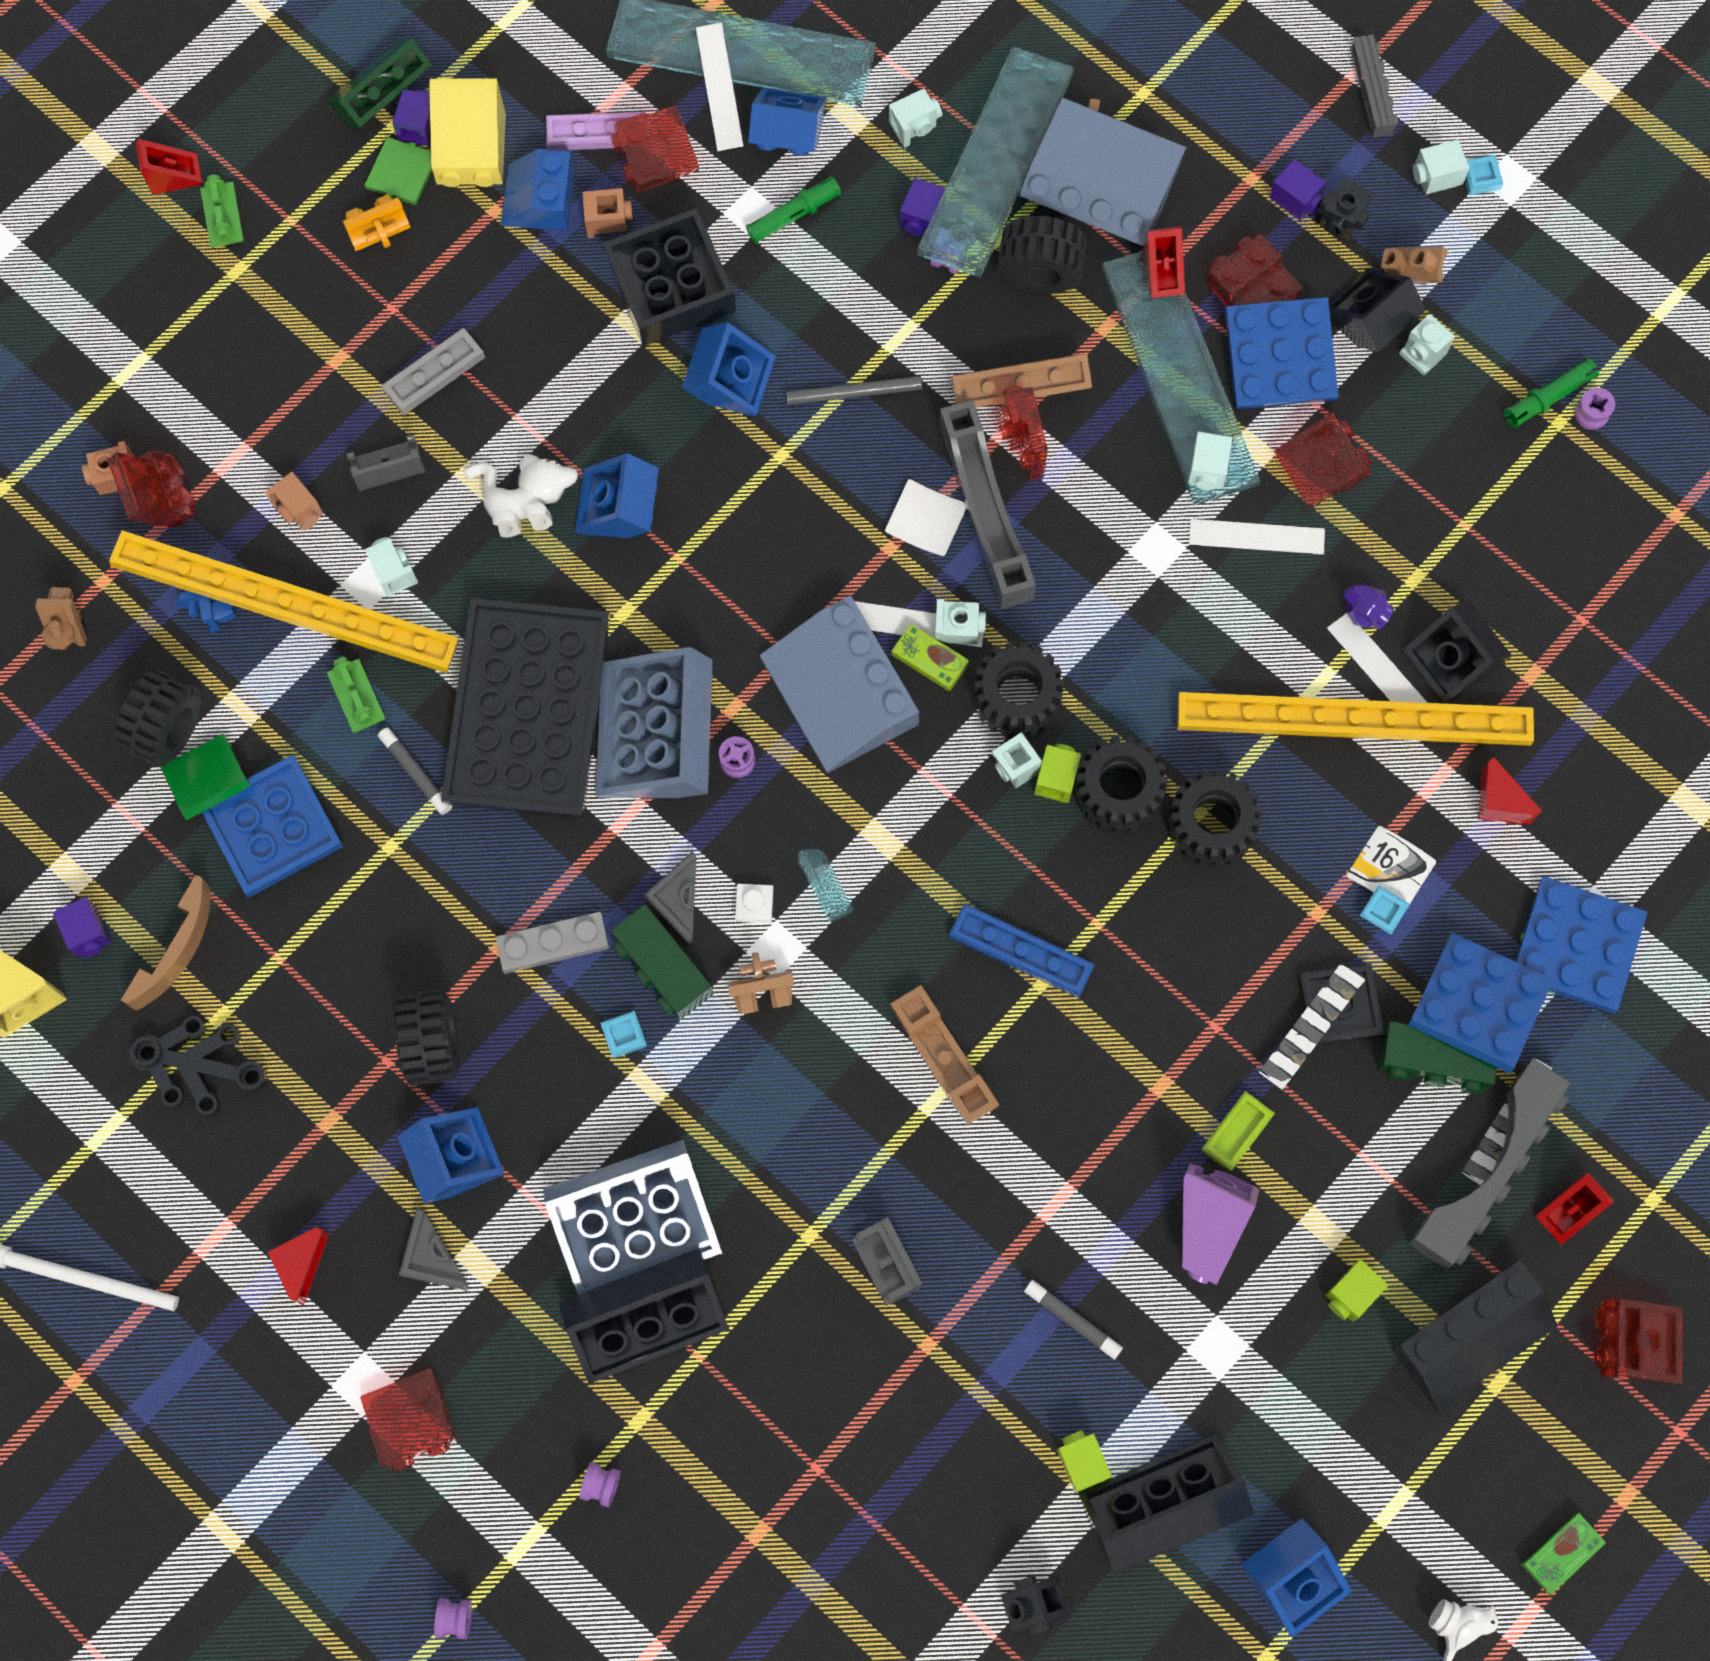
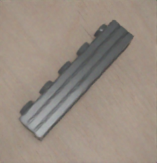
(1373, 86)

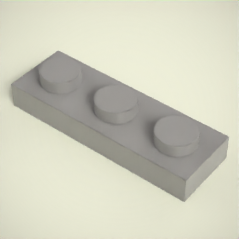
(433, 371)
(552, 942)

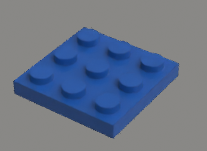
(1281, 353)
(272, 827)
(1581, 943)
(1481, 1002)

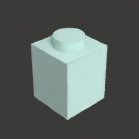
(1441, 167)
(1210, 461)

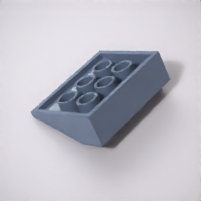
(1103, 171)
(840, 685)
(655, 726)
(630, 1216)

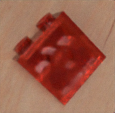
(654, 148)
(1252, 275)
(1023, 429)
(1324, 460)
(152, 488)
(1639, 1341)
(408, 1420)

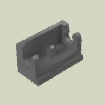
(386, 464)
(887, 1262)

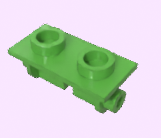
(221, 212)
(355, 694)

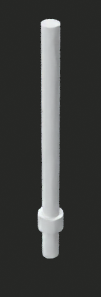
(86, 1279)

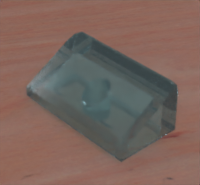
(824, 884)

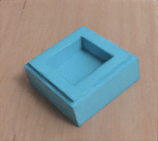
(1483, 175)
(1384, 909)
(623, 1034)

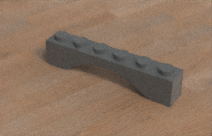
(974, 472)
(1529, 1103)

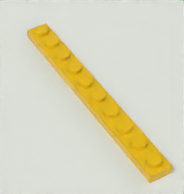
(283, 601)
(1355, 718)

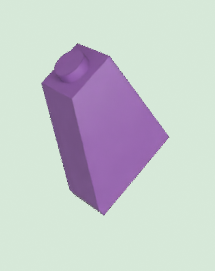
(1213, 1220)

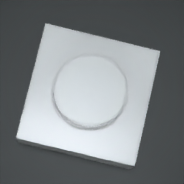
(754, 903)

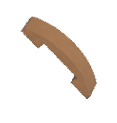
(149, 987)
(943, 1055)

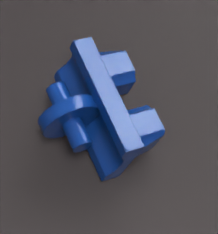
(212, 611)

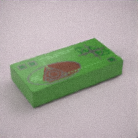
(1563, 1553)

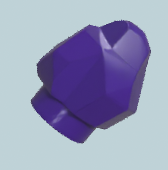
(1367, 606)

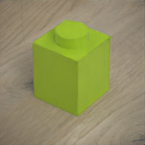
(1058, 772)
(1355, 1291)
(1083, 1461)

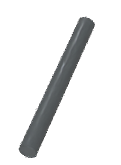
(854, 390)

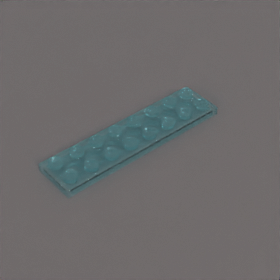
(756, 50)
(995, 162)
(1178, 374)

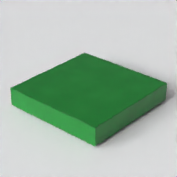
(205, 776)

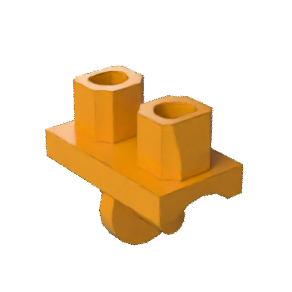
(377, 223)

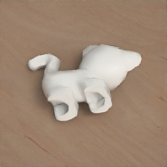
(539, 484)

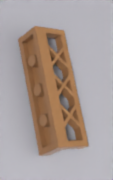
(1045, 377)

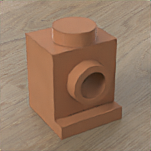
(606, 211)
(98, 471)
(294, 502)

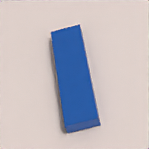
(1021, 950)

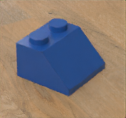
(786, 120)
(539, 191)
(729, 369)
(617, 498)
(450, 1154)
(1297, 1577)

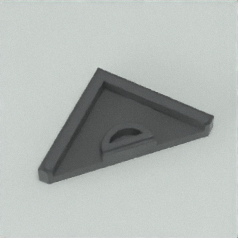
(675, 897)
(428, 1258)

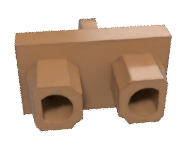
(1419, 263)
(60, 619)
(745, 989)

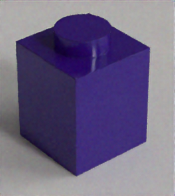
(413, 117)
(1298, 190)
(919, 206)
(82, 928)

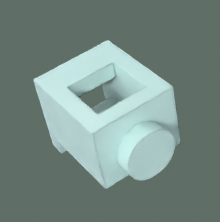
(914, 116)
(1427, 344)
(390, 566)
(952, 632)
(1017, 760)

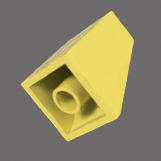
(467, 131)
(23, 995)

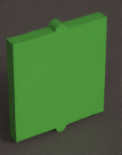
(400, 171)

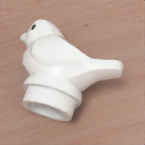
(1461, 1624)

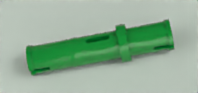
(803, 204)
(1539, 400)

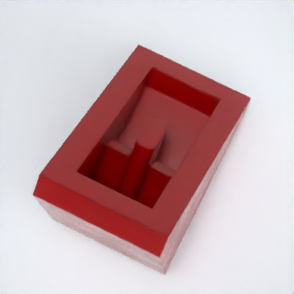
(167, 167)
(1164, 262)
(1503, 797)
(1574, 1208)
(298, 1262)

